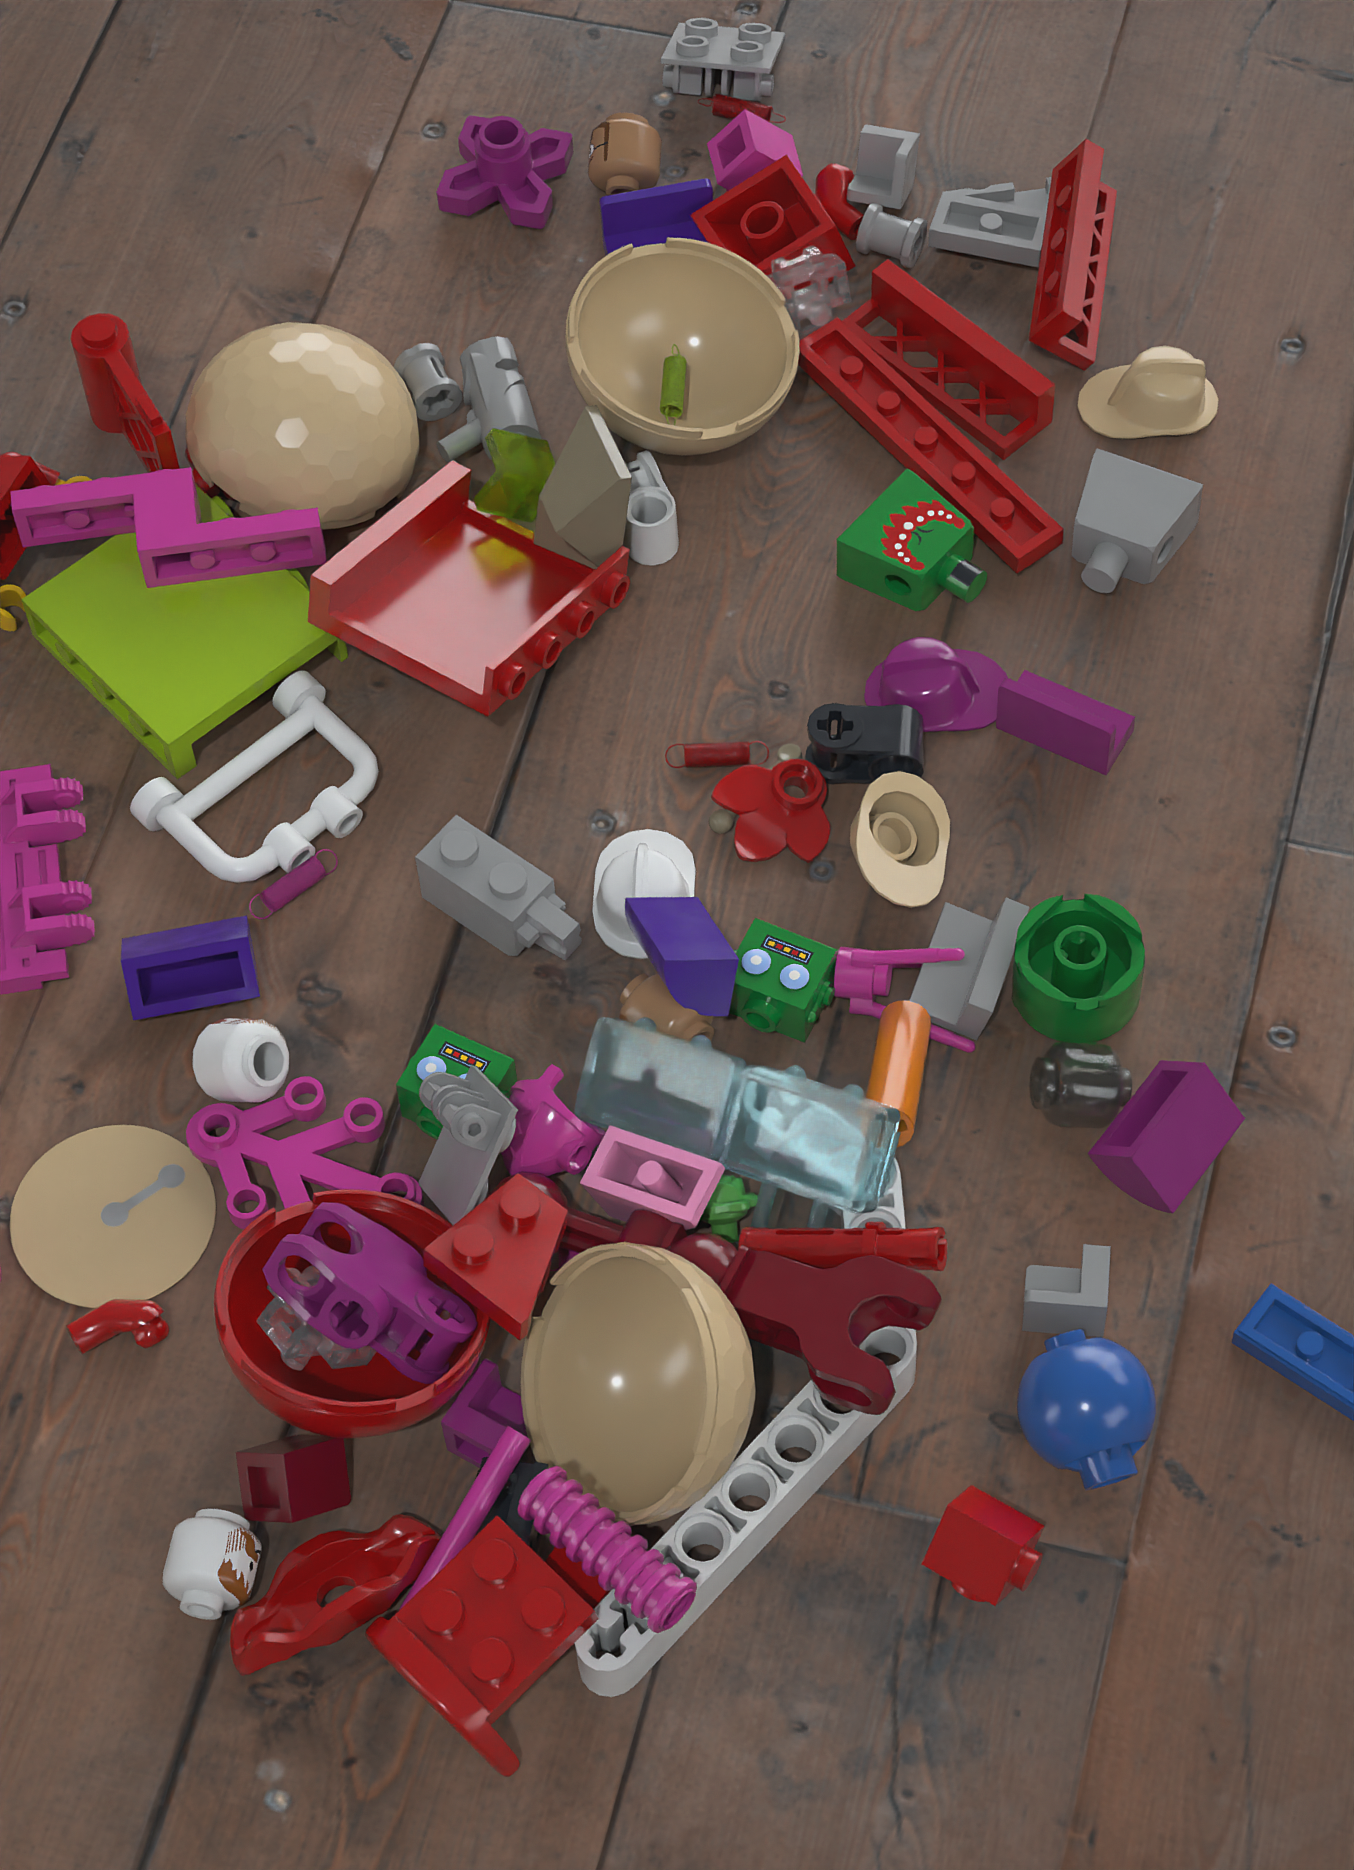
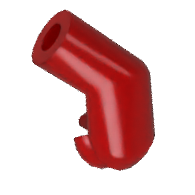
(831, 191)
(117, 1317)

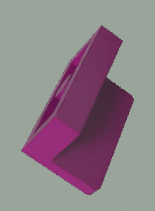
(1063, 721)

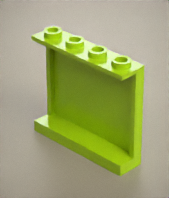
(174, 654)

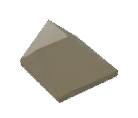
(585, 495)

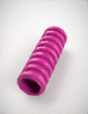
(607, 1549)

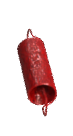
(731, 107)
(717, 754)

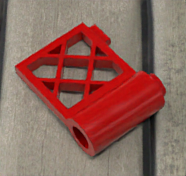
(116, 391)

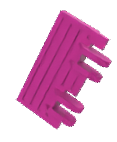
(32, 878)

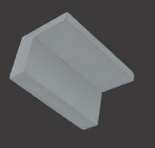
(965, 991)

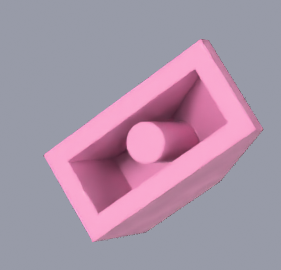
(651, 1176)

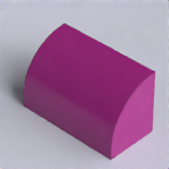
(1167, 1134)

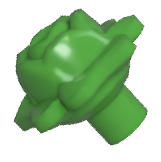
(728, 1206)

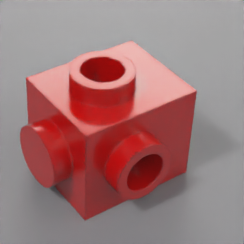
(984, 1547)

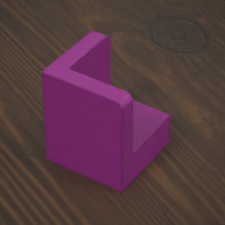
(481, 1415)

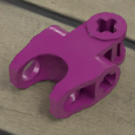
(372, 1294)

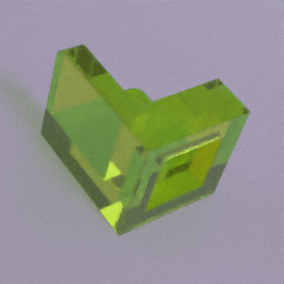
(520, 475)

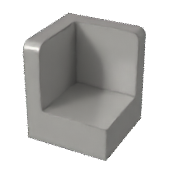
(884, 167)
(1068, 1298)

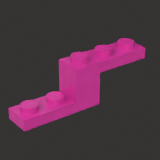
(168, 527)

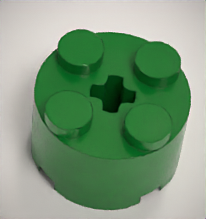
(1078, 968)

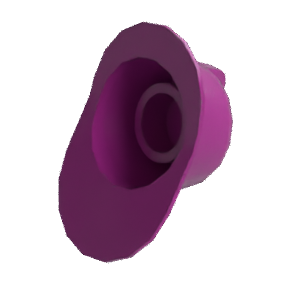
(942, 683)

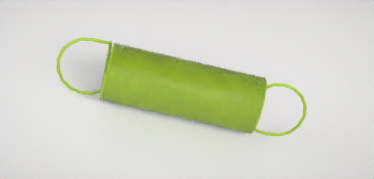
(673, 386)

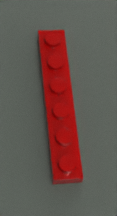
(928, 444)

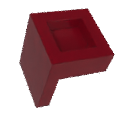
(293, 1478)

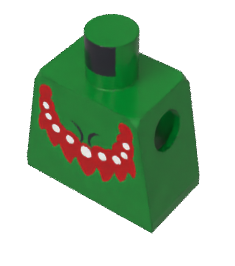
(910, 547)

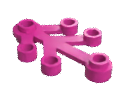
(292, 1157)

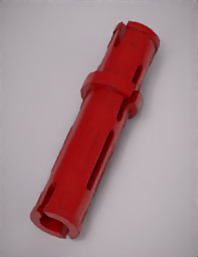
(833, 1246)

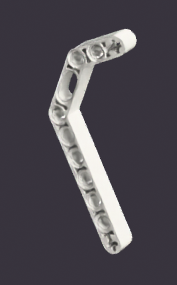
(757, 1473)

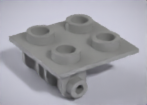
(704, 44)
(475, 1129)

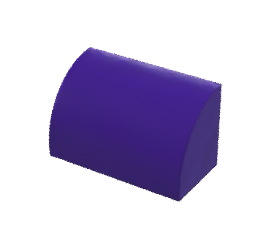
(685, 951)
(189, 967)

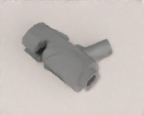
(496, 397)

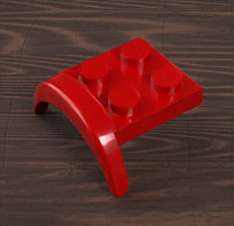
(483, 1635)

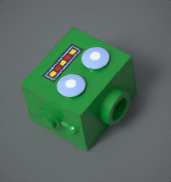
(782, 980)
(451, 1054)

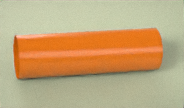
(900, 1062)

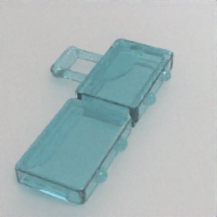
(744, 1116)

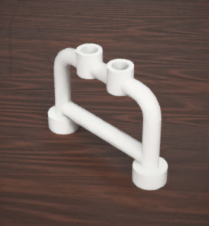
(287, 845)

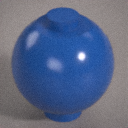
(1087, 1407)

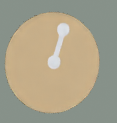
(112, 1215)

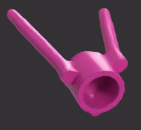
(868, 974)

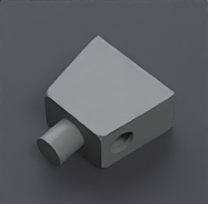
(1131, 520)

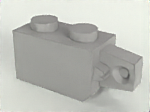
(494, 892)

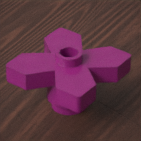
(505, 167)

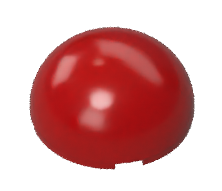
(322, 1399)

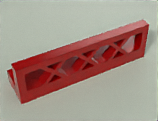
(1074, 257)
(966, 352)

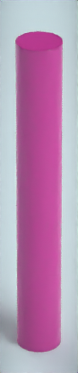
(475, 1505)

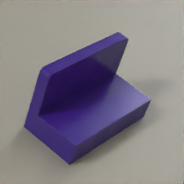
(653, 214)

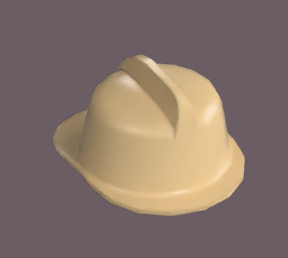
(1151, 397)
(902, 839)

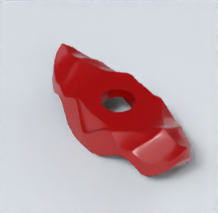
(291, 1611)

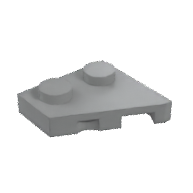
(992, 222)

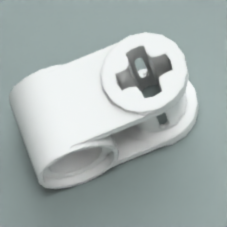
(651, 514)

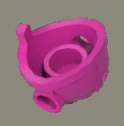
(546, 1132)

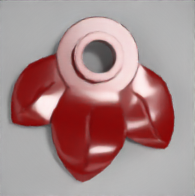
(769, 816)

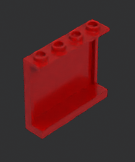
(460, 594)

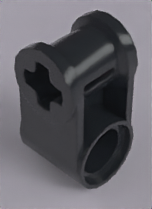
(866, 743)

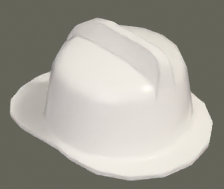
(638, 866)

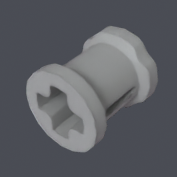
(891, 235)
(431, 389)

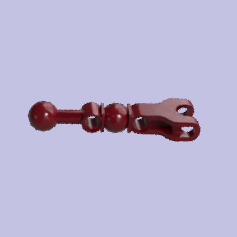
(783, 1301)

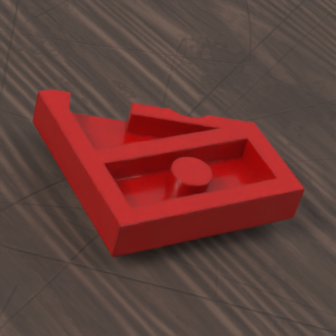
(502, 1252)

